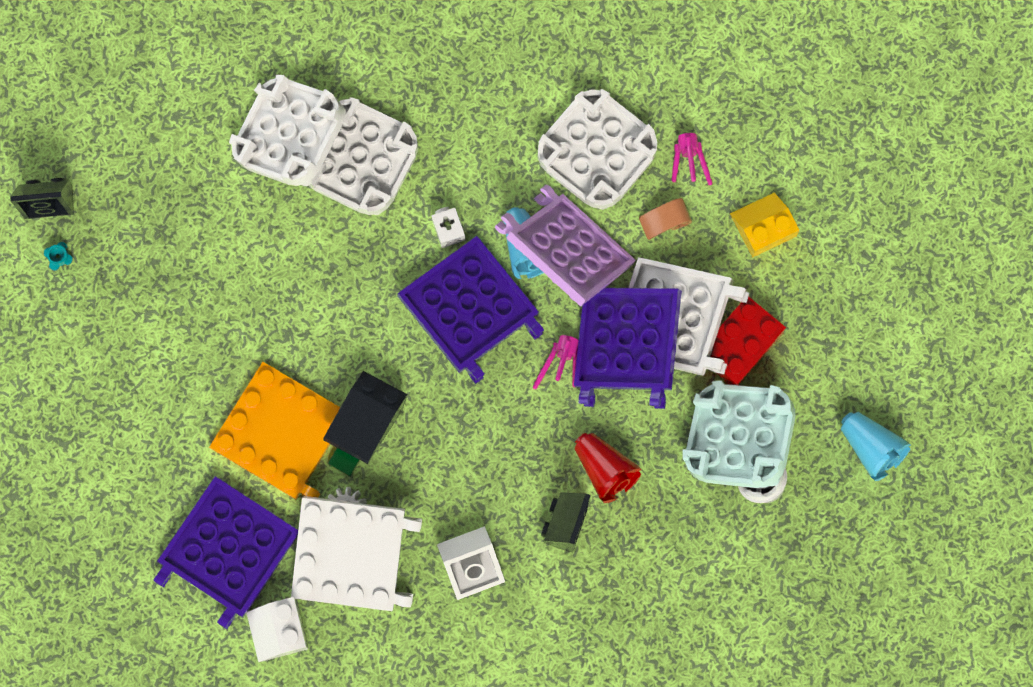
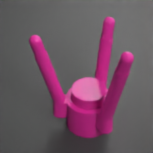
(689, 147)
(565, 349)

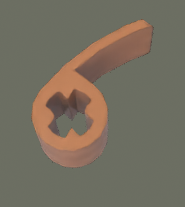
(665, 217)

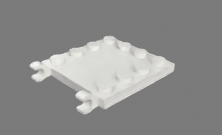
(701, 309)
(350, 553)

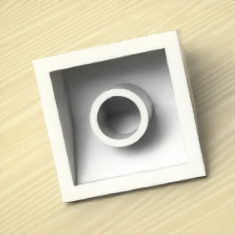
(471, 563)
(277, 629)

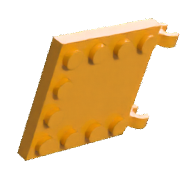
(277, 431)

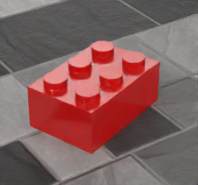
(745, 340)

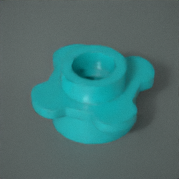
(65, 258)

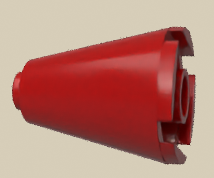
(606, 467)

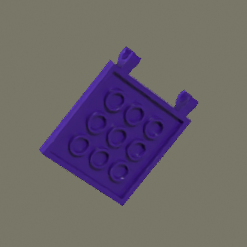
(469, 306)
(628, 342)
(227, 549)

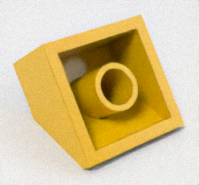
(765, 224)

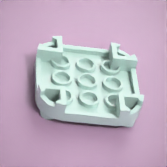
(740, 435)

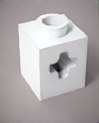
(445, 236)

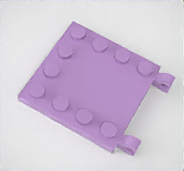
(567, 246)

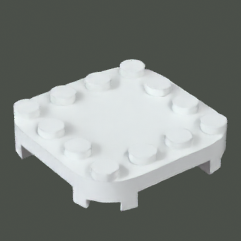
(288, 131)
(597, 149)
(367, 160)

